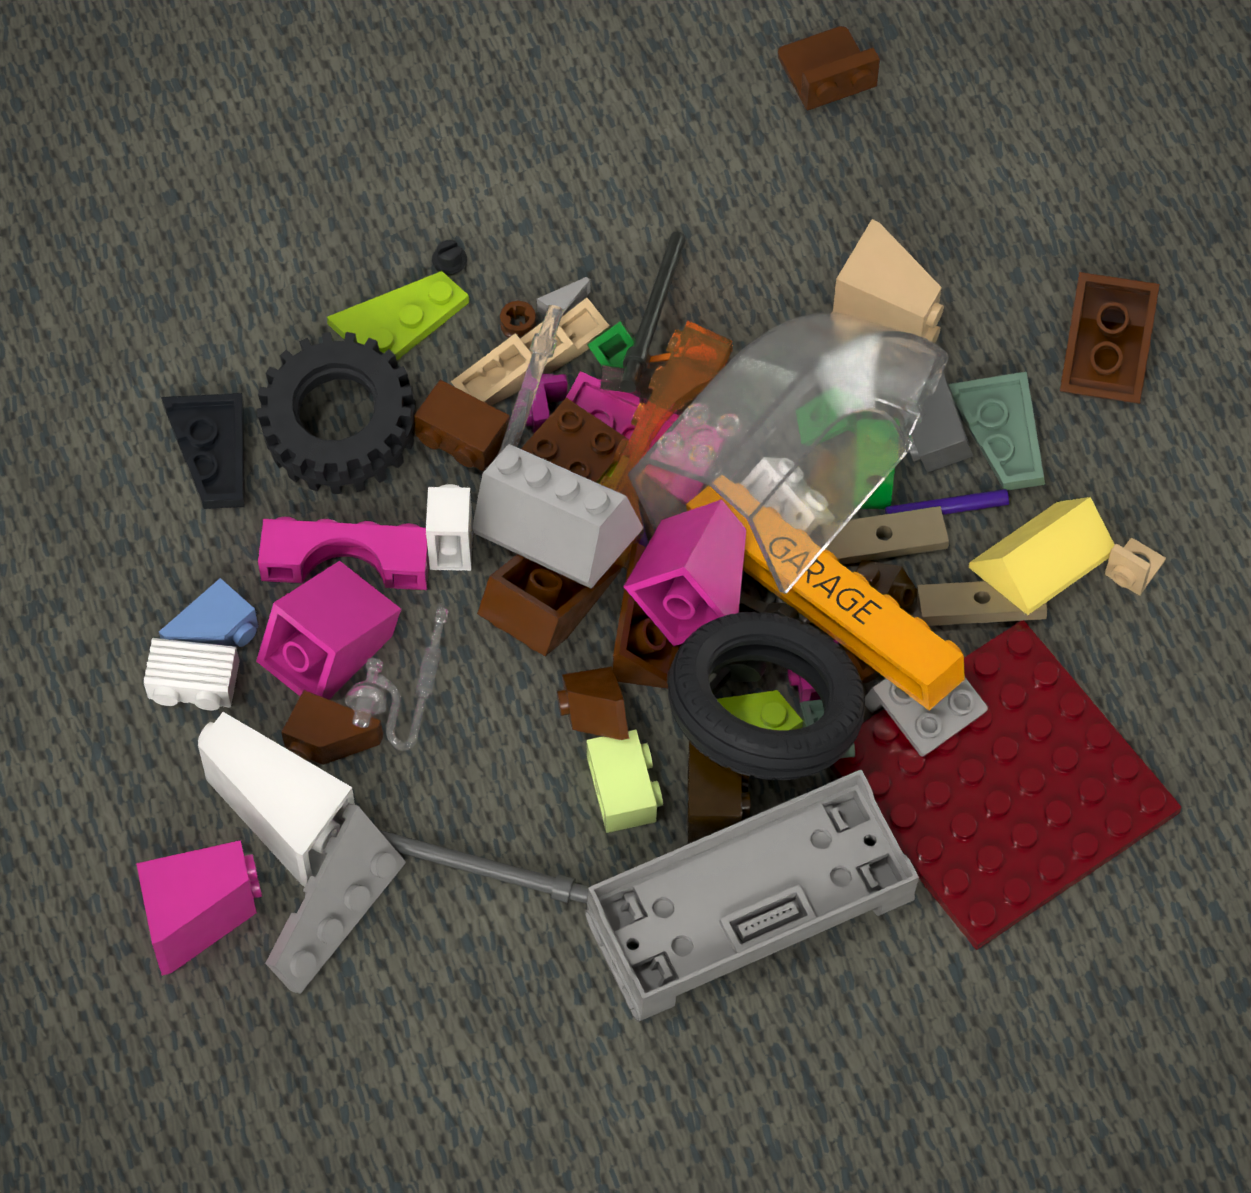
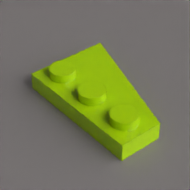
(402, 315)

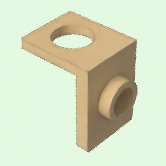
(1130, 570)

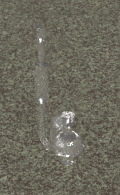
(369, 698)

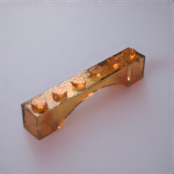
(693, 364)

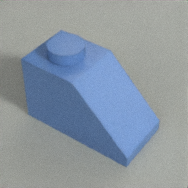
(214, 618)

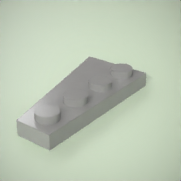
(347, 884)

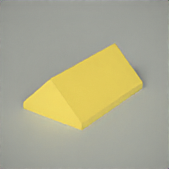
(1046, 554)

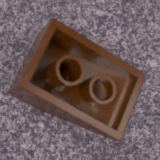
(1109, 337)
(538, 602)

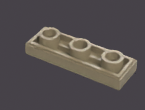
(906, 533)
(969, 604)

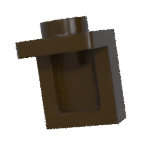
(891, 581)

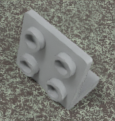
(924, 727)

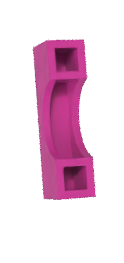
(295, 547)

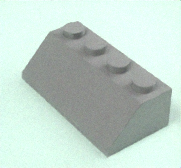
(553, 516)

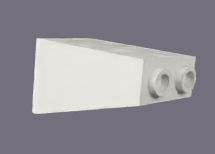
(275, 793)

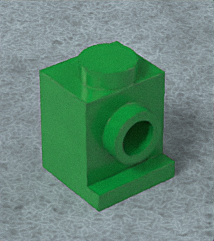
(612, 345)

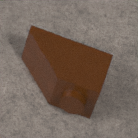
(594, 703)
(325, 730)

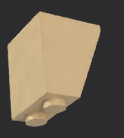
(888, 286)

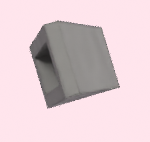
(565, 297)

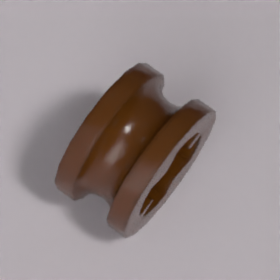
(512, 310)

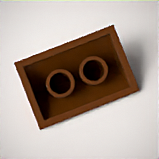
(640, 650)

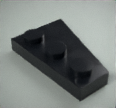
(212, 445)

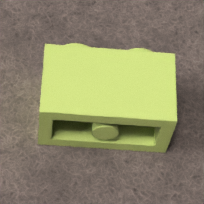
(623, 781)

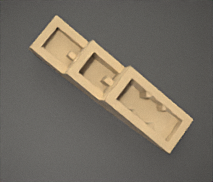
(504, 368)

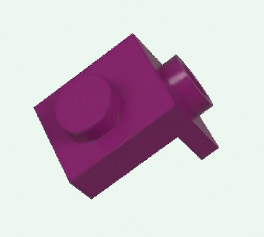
(550, 389)

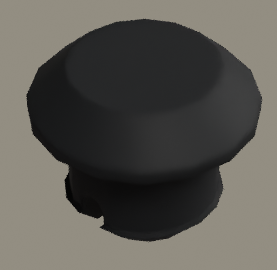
(449, 257)

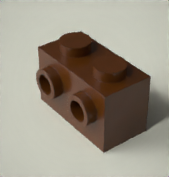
(461, 426)

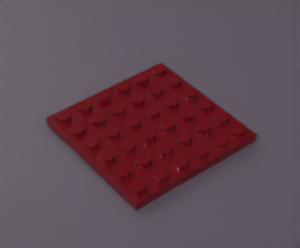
(1017, 796)

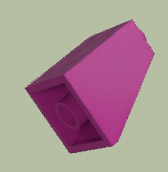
(690, 570)
(326, 631)
(196, 900)

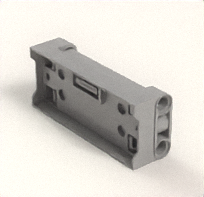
(748, 893)

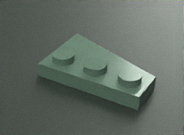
(1003, 426)

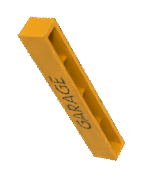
(861, 620)

